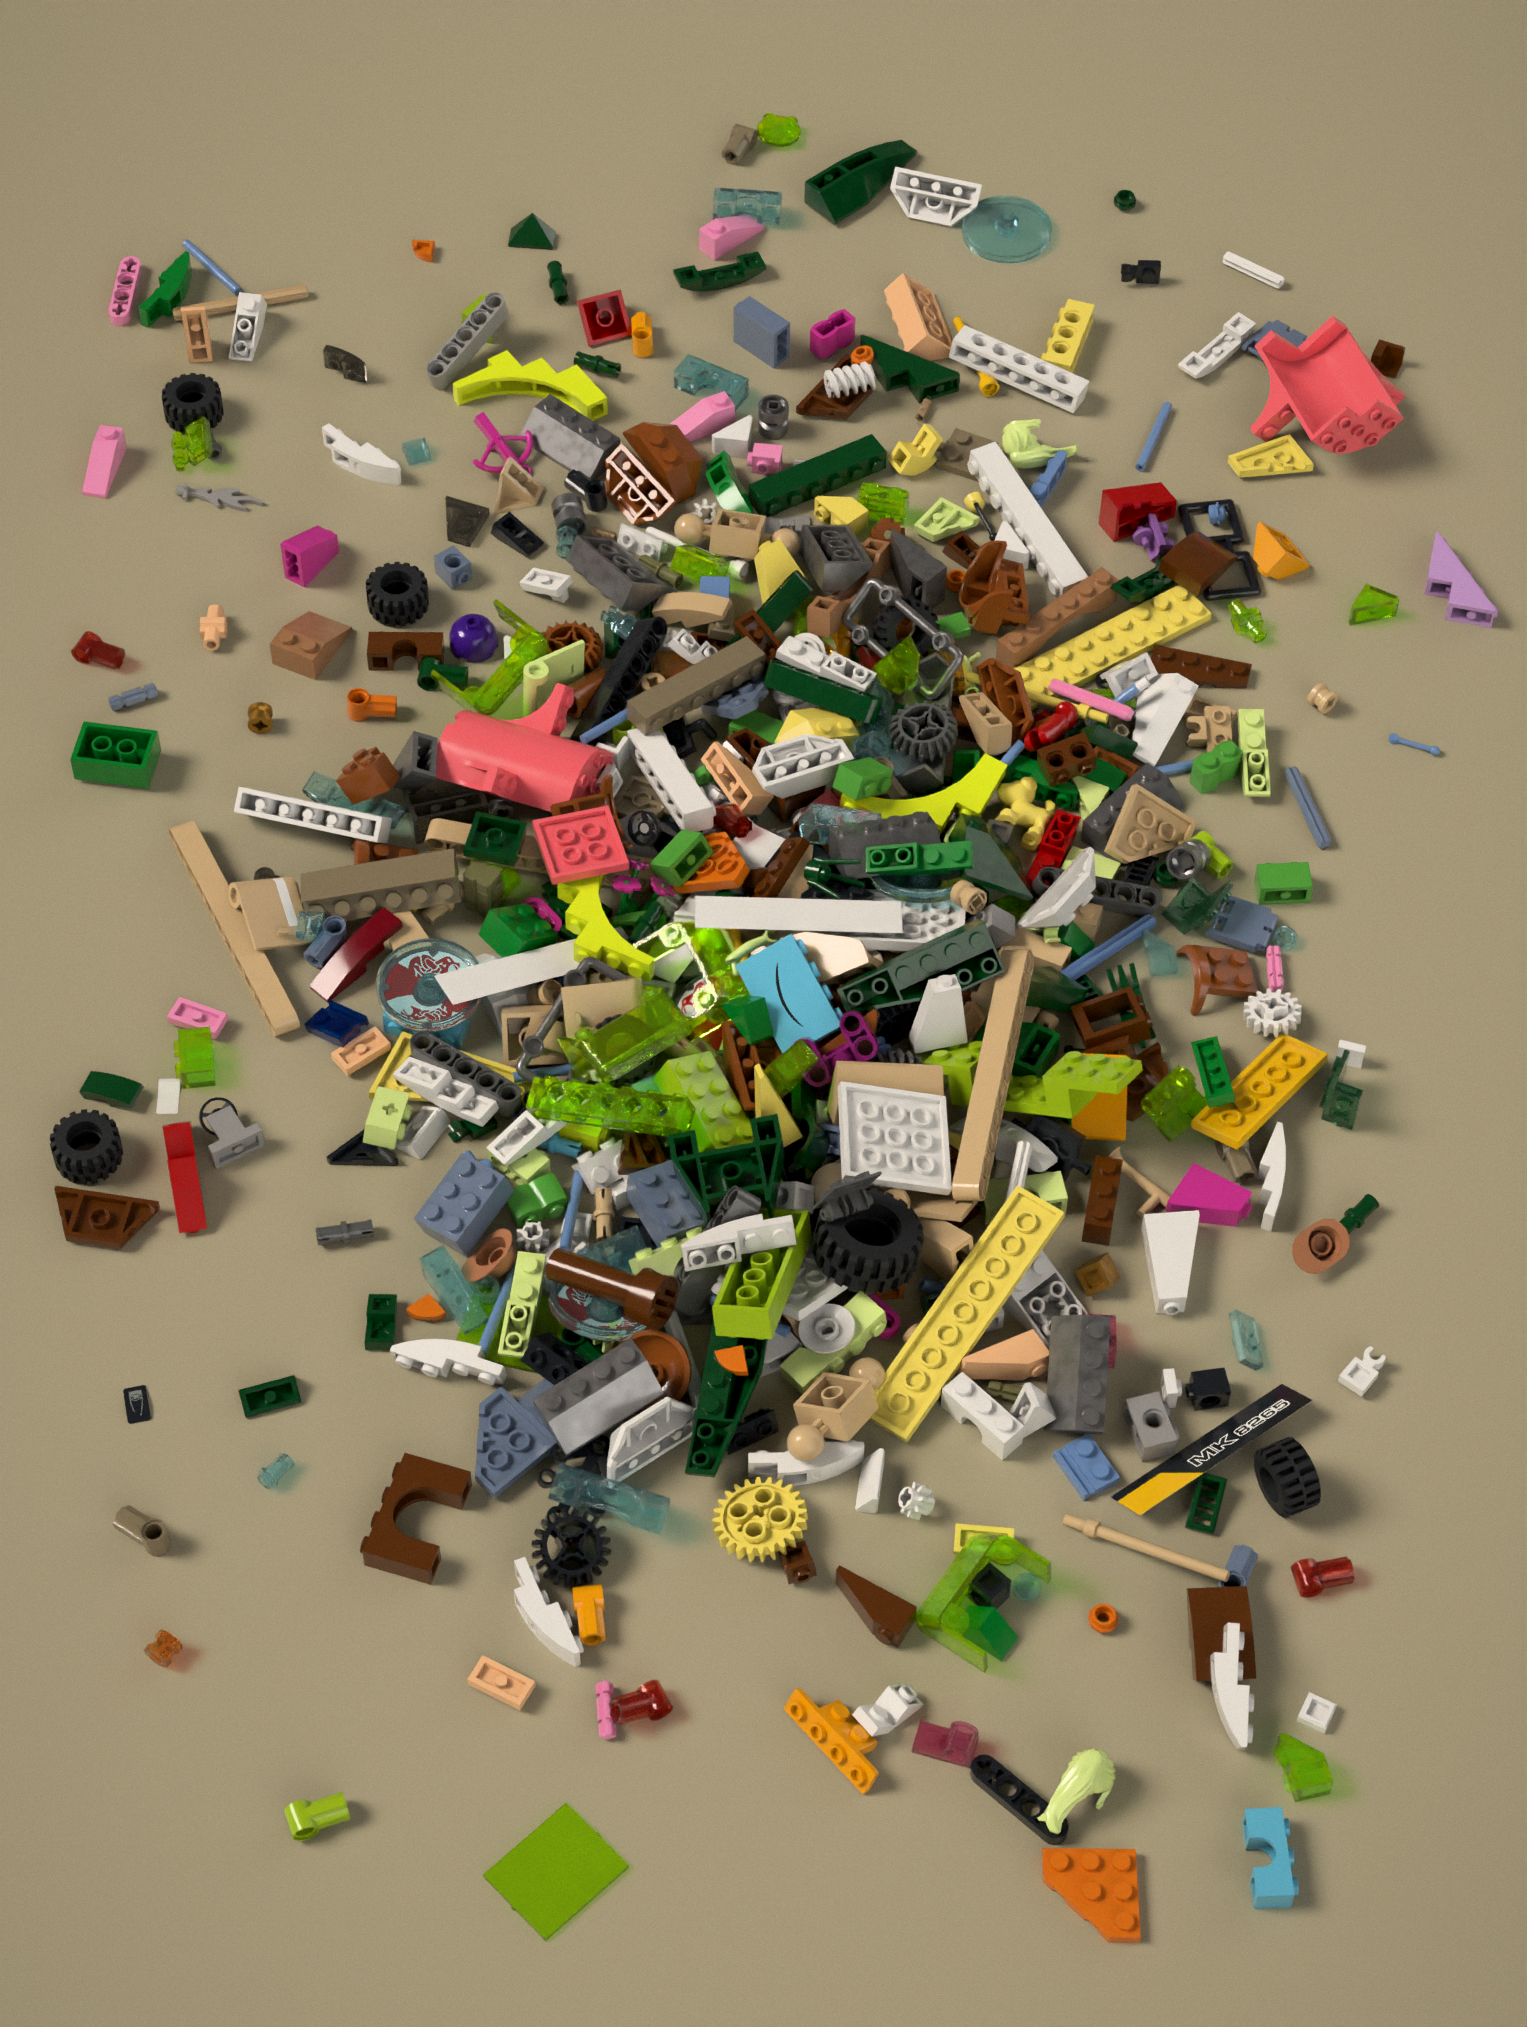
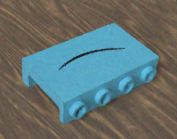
(792, 992)

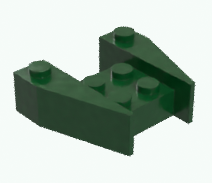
(713, 1173)

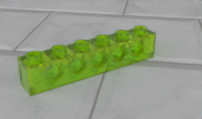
(546, 1090)

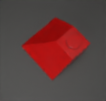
(604, 317)

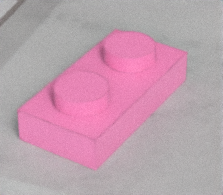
(195, 1015)

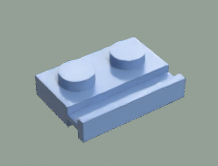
(1086, 1466)

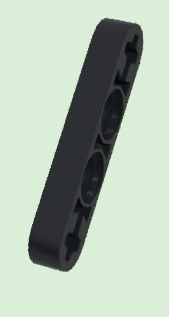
(1016, 1801)

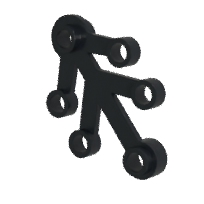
(592, 1457)

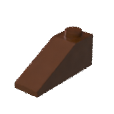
(758, 632)
(881, 1611)

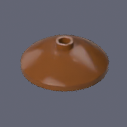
(669, 1358)

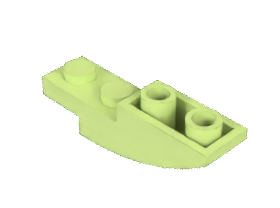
(1254, 761)
(523, 1304)

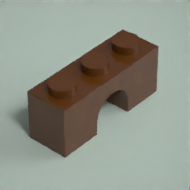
(387, 647)
(1102, 1200)

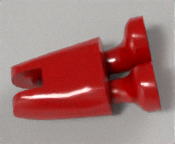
(1050, 726)

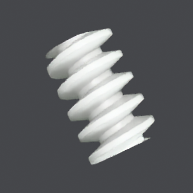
(849, 378)

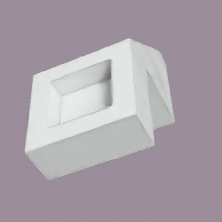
(890, 1709)

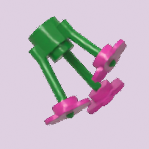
(629, 885)

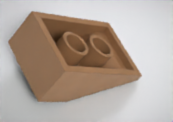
(308, 644)

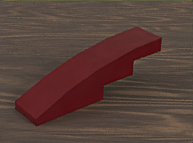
(355, 953)

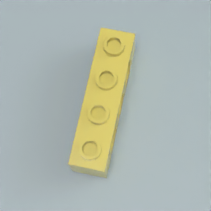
(1069, 334)

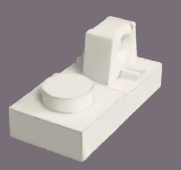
(547, 583)

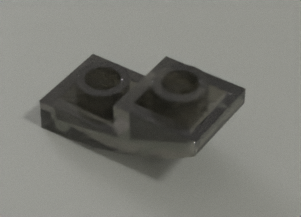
(341, 360)

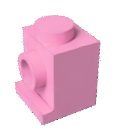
(765, 458)

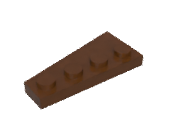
(1201, 668)

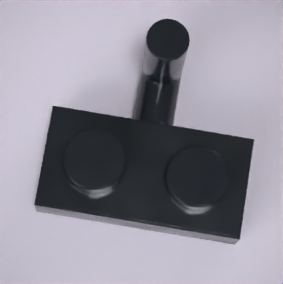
(680, 734)

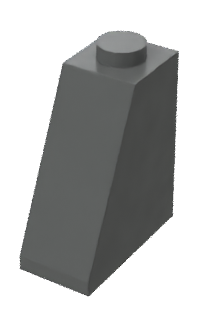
(417, 762)

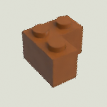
(367, 775)

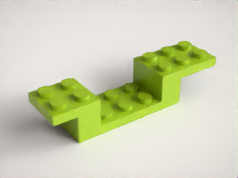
(1061, 1092)

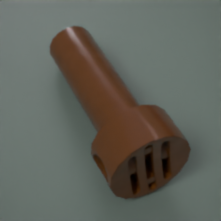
(646, 1296)

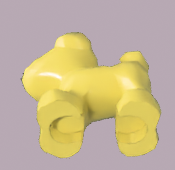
(1020, 811)

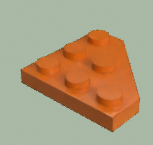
(721, 870)
(1098, 1887)

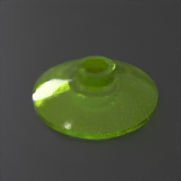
(1013, 905)

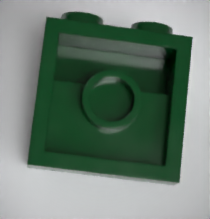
(495, 839)

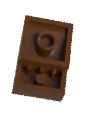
(1196, 562)
(1207, 1615)

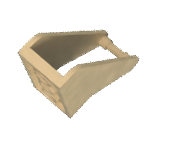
(834, 955)

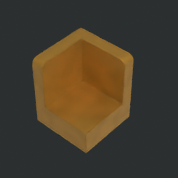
(1097, 1274)

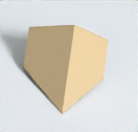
(516, 488)

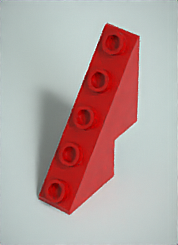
(184, 1177)

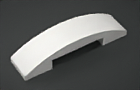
(1219, 349)

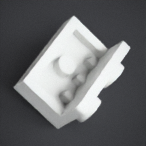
(600, 1168)

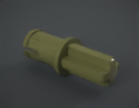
(662, 571)

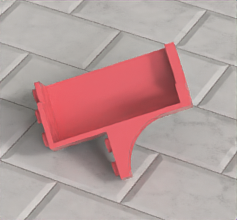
(1329, 388)
(521, 756)

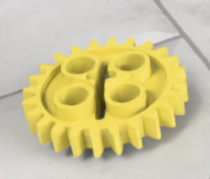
(748, 1516)

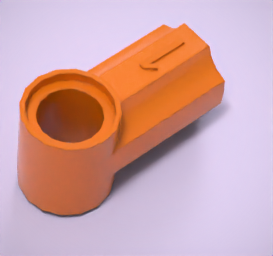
(362, 705)

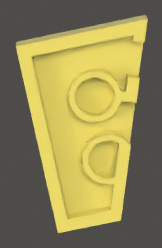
(1271, 458)

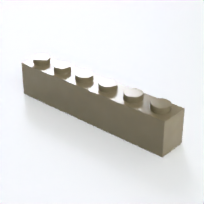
(695, 686)

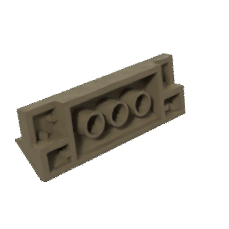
(389, 883)

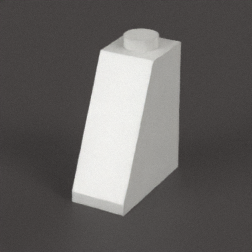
(939, 1016)

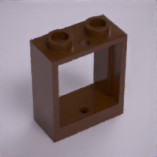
(1107, 1006)

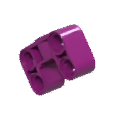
(846, 1052)

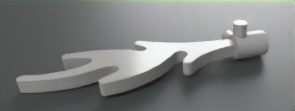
(225, 496)

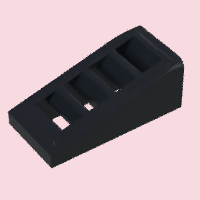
(510, 521)
(1153, 861)

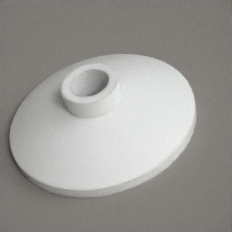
(827, 1319)

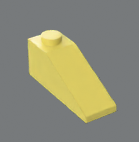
(769, 1103)

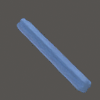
(1109, 947)

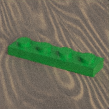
(1213, 1072)

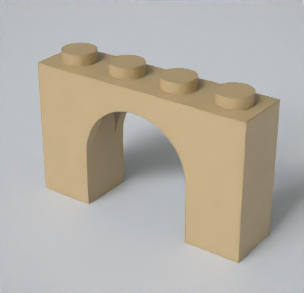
(1044, 954)

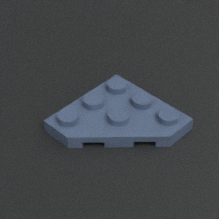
(738, 700)
(508, 1442)

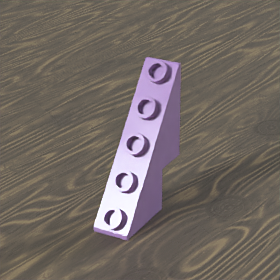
(1452, 581)

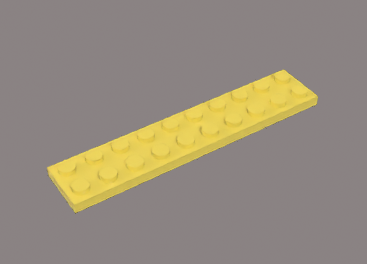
(1115, 641)
(964, 1311)

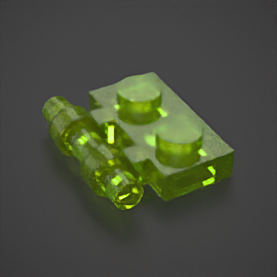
(196, 441)

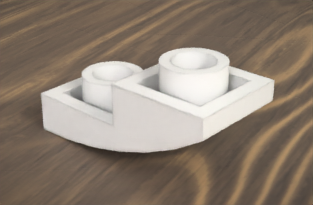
(689, 649)

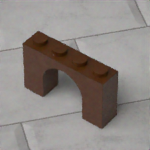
(413, 1481)

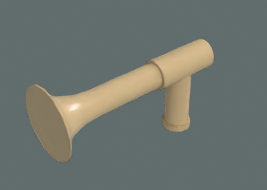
(1157, 1194)

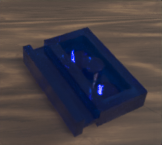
(336, 1024)

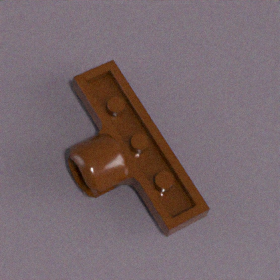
(769, 881)

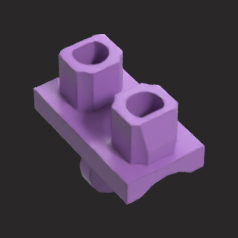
(1152, 538)

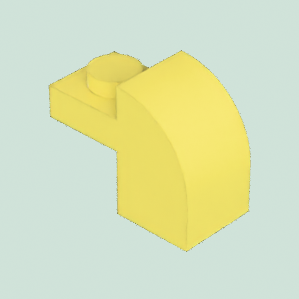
(916, 456)

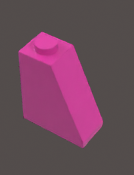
(308, 554)
(1214, 1196)

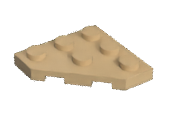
(1147, 827)

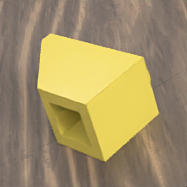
(841, 511)

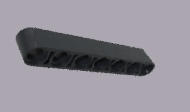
(622, 676)

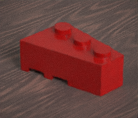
(1128, 508)

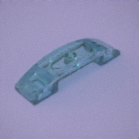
(325, 791)

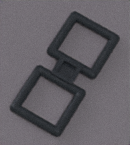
(1225, 541)

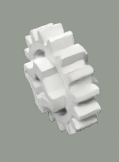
(1272, 1012)

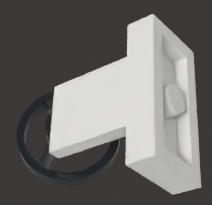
(1126, 674)

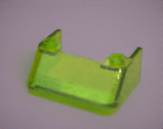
(526, 646)
(709, 952)
(627, 1040)
(941, 1613)

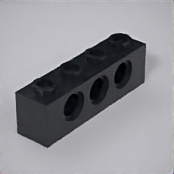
(552, 1358)

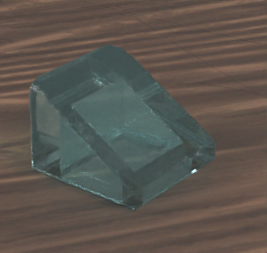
(416, 452)
(309, 925)

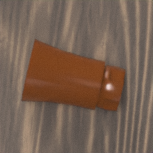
(584, 691)

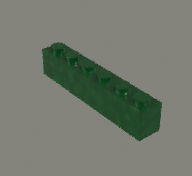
(817, 476)

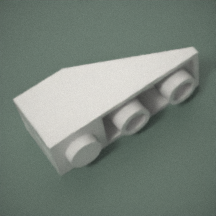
(247, 326)

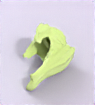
(1024, 448)
(1086, 1774)

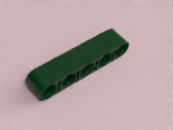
(782, 602)
(823, 692)

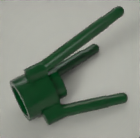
(817, 872)

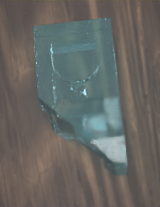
(1159, 954)

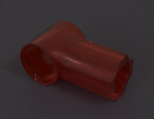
(92, 648)
(731, 820)
(1314, 1576)
(647, 1701)

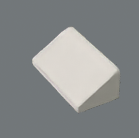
(423, 1131)
(870, 1482)

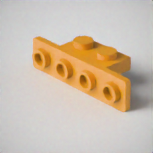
(837, 1735)

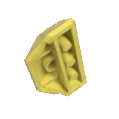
(819, 723)

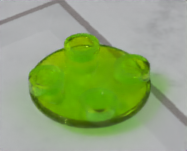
(779, 130)

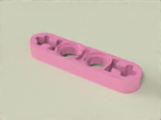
(125, 291)

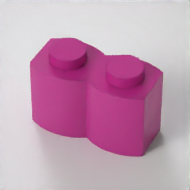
(832, 334)

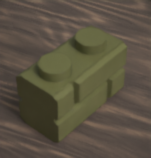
(483, 887)

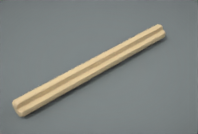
(230, 304)

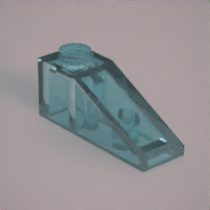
(452, 1289)

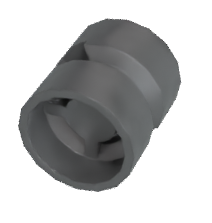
(773, 417)
(569, 512)
(1188, 859)

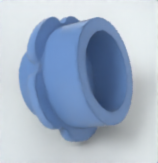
(1217, 514)

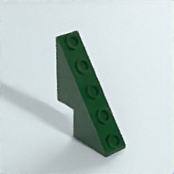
(900, 368)

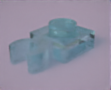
(619, 623)

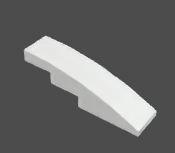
(450, 1094)
(524, 1136)
(1272, 1172)

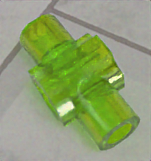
(1247, 621)

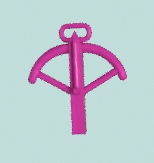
(498, 443)

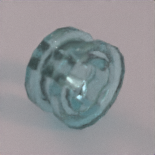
(1289, 934)
(485, 1298)

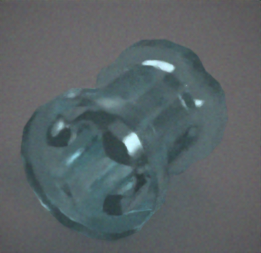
(563, 542)

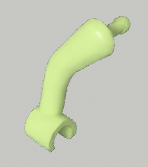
(968, 667)
(1049, 934)
(747, 948)

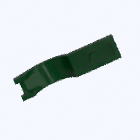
(817, 1144)

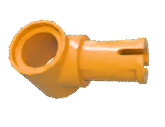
(843, 640)

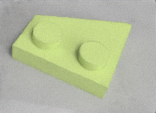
(944, 520)

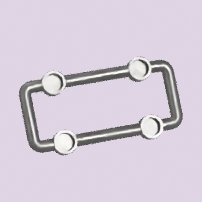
(941, 640)
(533, 1045)

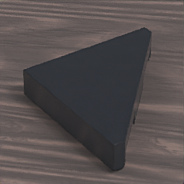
(359, 1153)

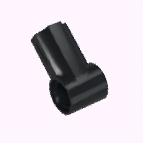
(589, 490)

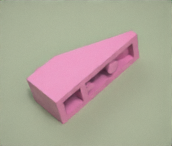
(726, 233)
(707, 417)
(104, 460)

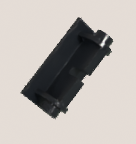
(755, 1428)

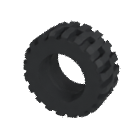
(864, 1265)

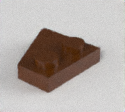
(639, 1152)

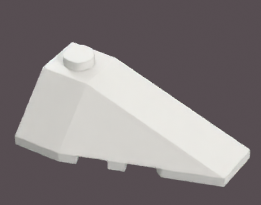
(1159, 712)

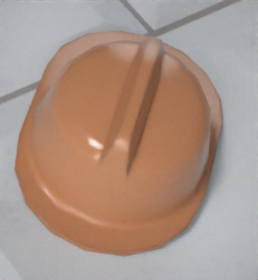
(1320, 1246)
(492, 1258)

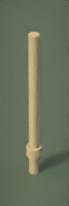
(1094, 1529)

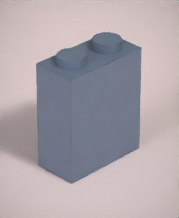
(761, 332)

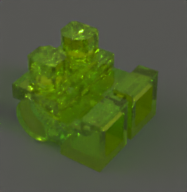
(1174, 1102)

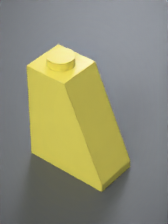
(773, 566)

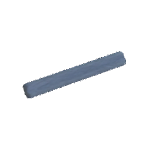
(1308, 807)

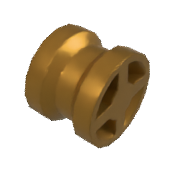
(260, 717)

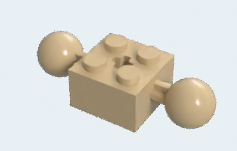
(733, 534)
(835, 1408)

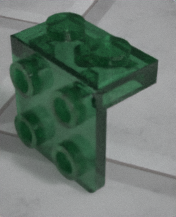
(1195, 905)
(1340, 1100)

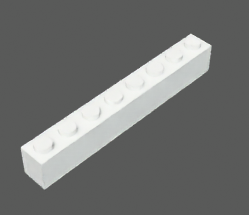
(1027, 519)

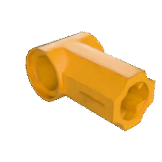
(642, 335)
(589, 1609)

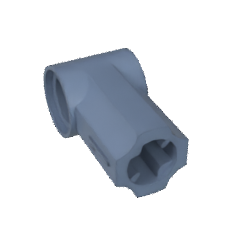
(327, 942)
(1240, 1566)

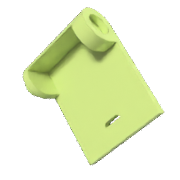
(543, 673)

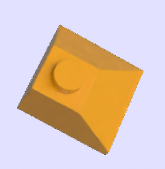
(1276, 553)

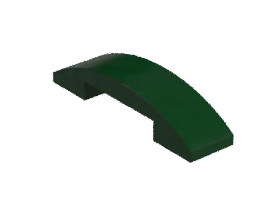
(720, 277)
(1144, 586)

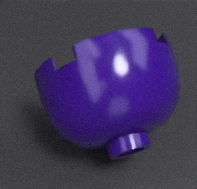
(473, 638)

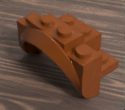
(993, 603)

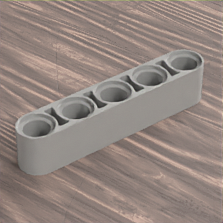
(471, 331)

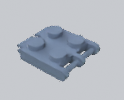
(1280, 328)
(1243, 925)

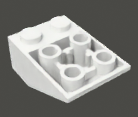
(1040, 1296)

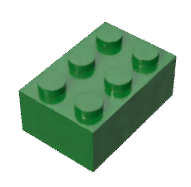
(115, 755)

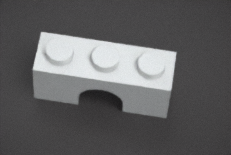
(998, 1428)

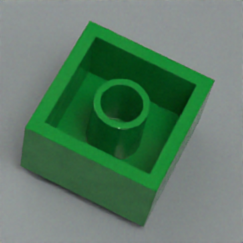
(516, 930)

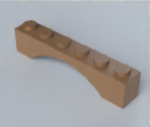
(1088, 596)
(826, 613)

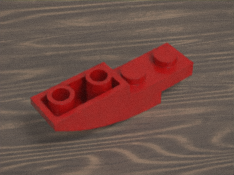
(1054, 845)

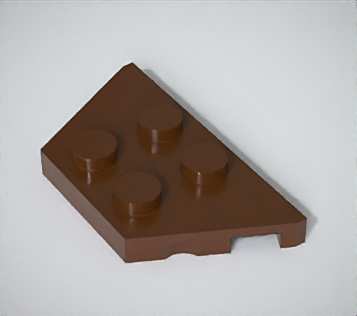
(819, 404)
(1153, 1072)
(102, 1217)

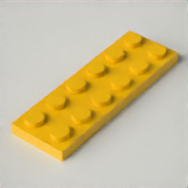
(1261, 1090)

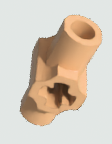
(213, 627)

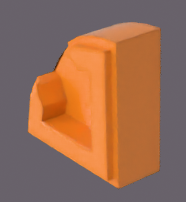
(424, 249)
(426, 1309)
(733, 1360)

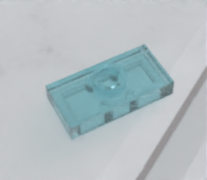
(1246, 1340)

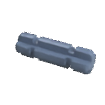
(133, 697)

